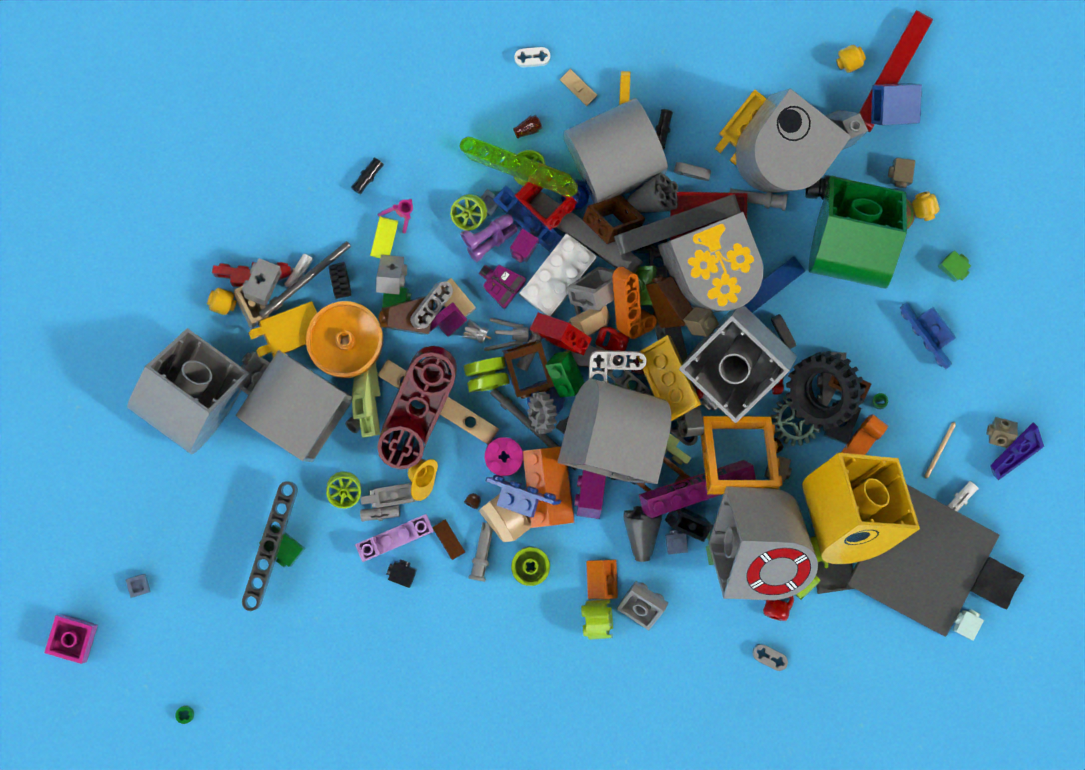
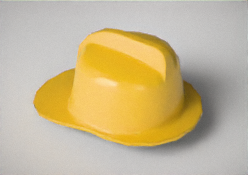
(422, 478)

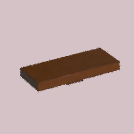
(448, 539)

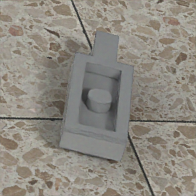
(389, 496)

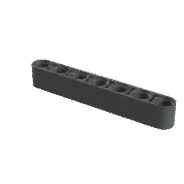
(677, 224)
(585, 235)
(622, 381)
(691, 422)
(263, 553)

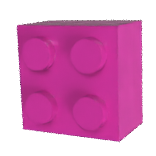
(71, 638)

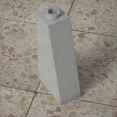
(851, 123)

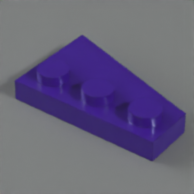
(1019, 451)

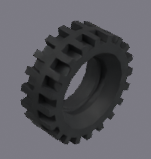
(804, 398)

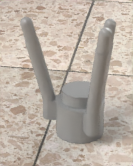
(519, 334)

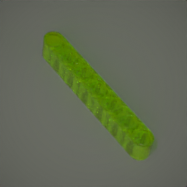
(526, 169)

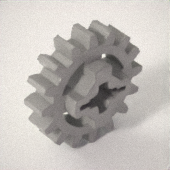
(542, 412)

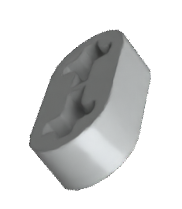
(692, 171)
(772, 653)

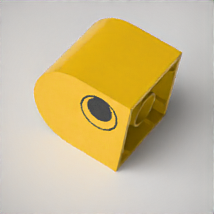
(859, 507)

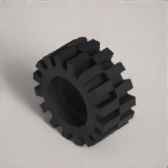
(340, 280)

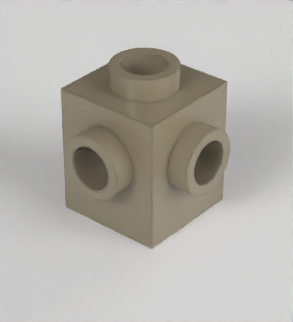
(1002, 432)

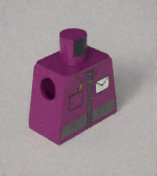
(502, 284)

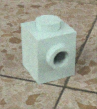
(968, 624)

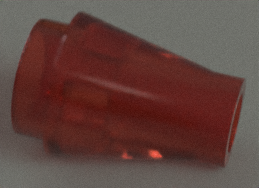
(528, 126)

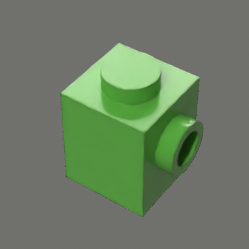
(955, 266)

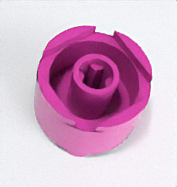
(497, 465)

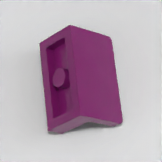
(448, 319)

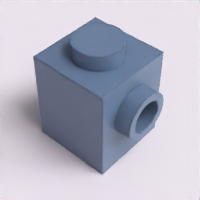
(676, 542)

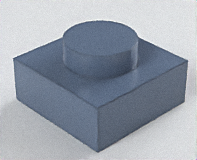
(488, 198)
(138, 585)

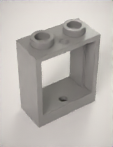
(594, 287)

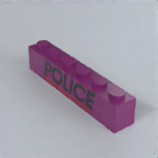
(690, 490)

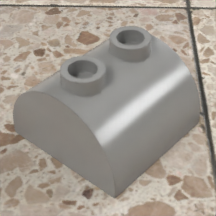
(642, 605)

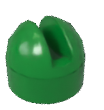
(879, 398)

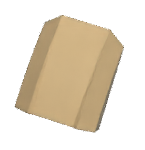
(591, 320)
(504, 522)

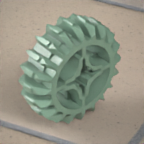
(797, 429)

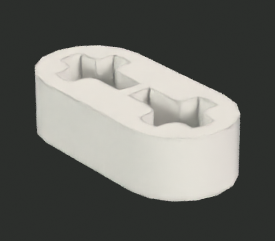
(530, 52)

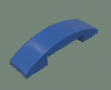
(525, 219)
(775, 283)

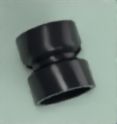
(818, 189)

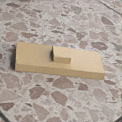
(578, 87)

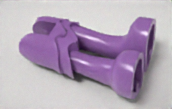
(499, 230)

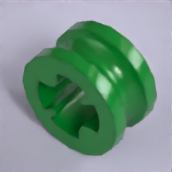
(186, 720)

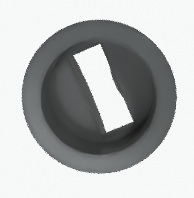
(353, 425)

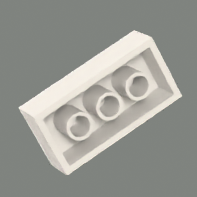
(561, 268)

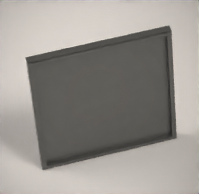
(931, 569)

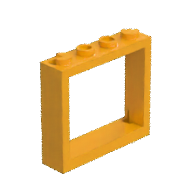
(717, 486)

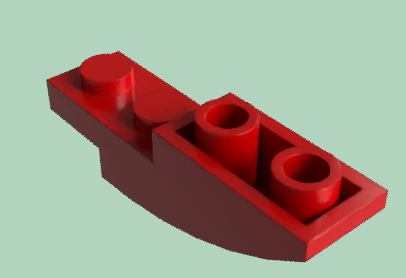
(239, 275)

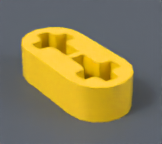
(624, 87)

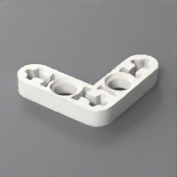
(608, 363)

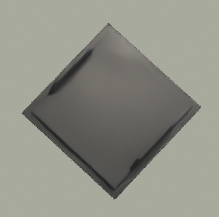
(833, 577)

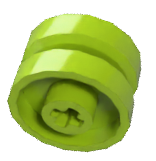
(486, 374)

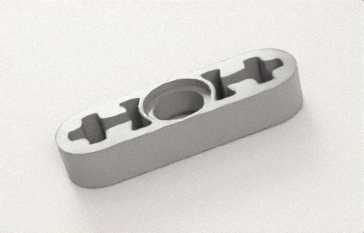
(440, 302)

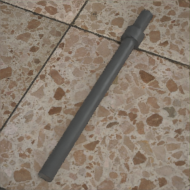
(277, 302)
(506, 403)

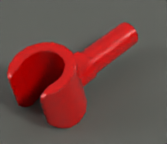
(778, 388)

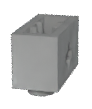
(391, 274)
(261, 292)

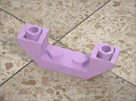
(394, 538)

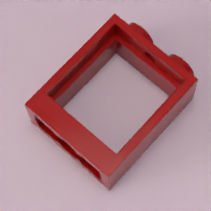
(530, 190)
(560, 333)

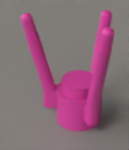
(403, 209)

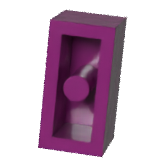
(523, 246)

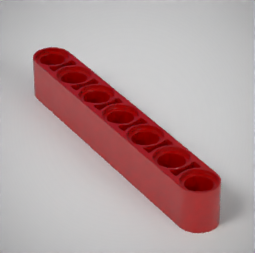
(899, 59)

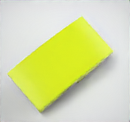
(384, 237)

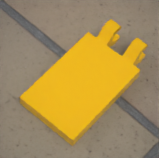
(739, 122)
(285, 330)

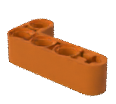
(630, 317)
(865, 436)

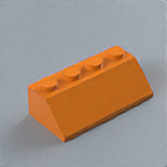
(549, 476)

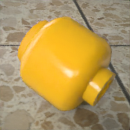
(851, 58)
(925, 206)
(221, 301)

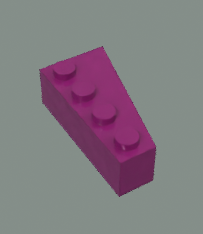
(591, 494)

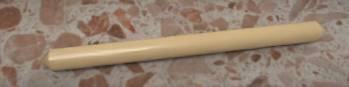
(940, 449)

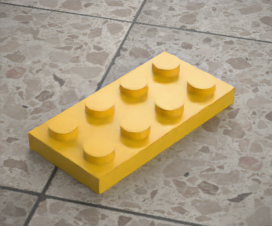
(666, 378)

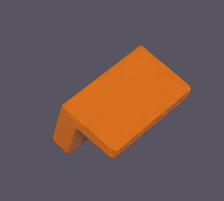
(602, 579)

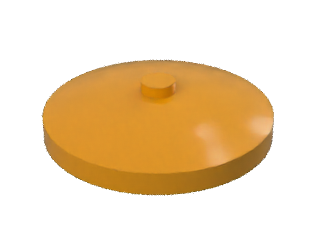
(344, 339)

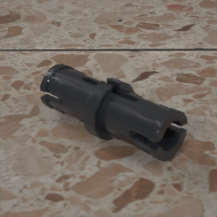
(663, 126)
(367, 175)

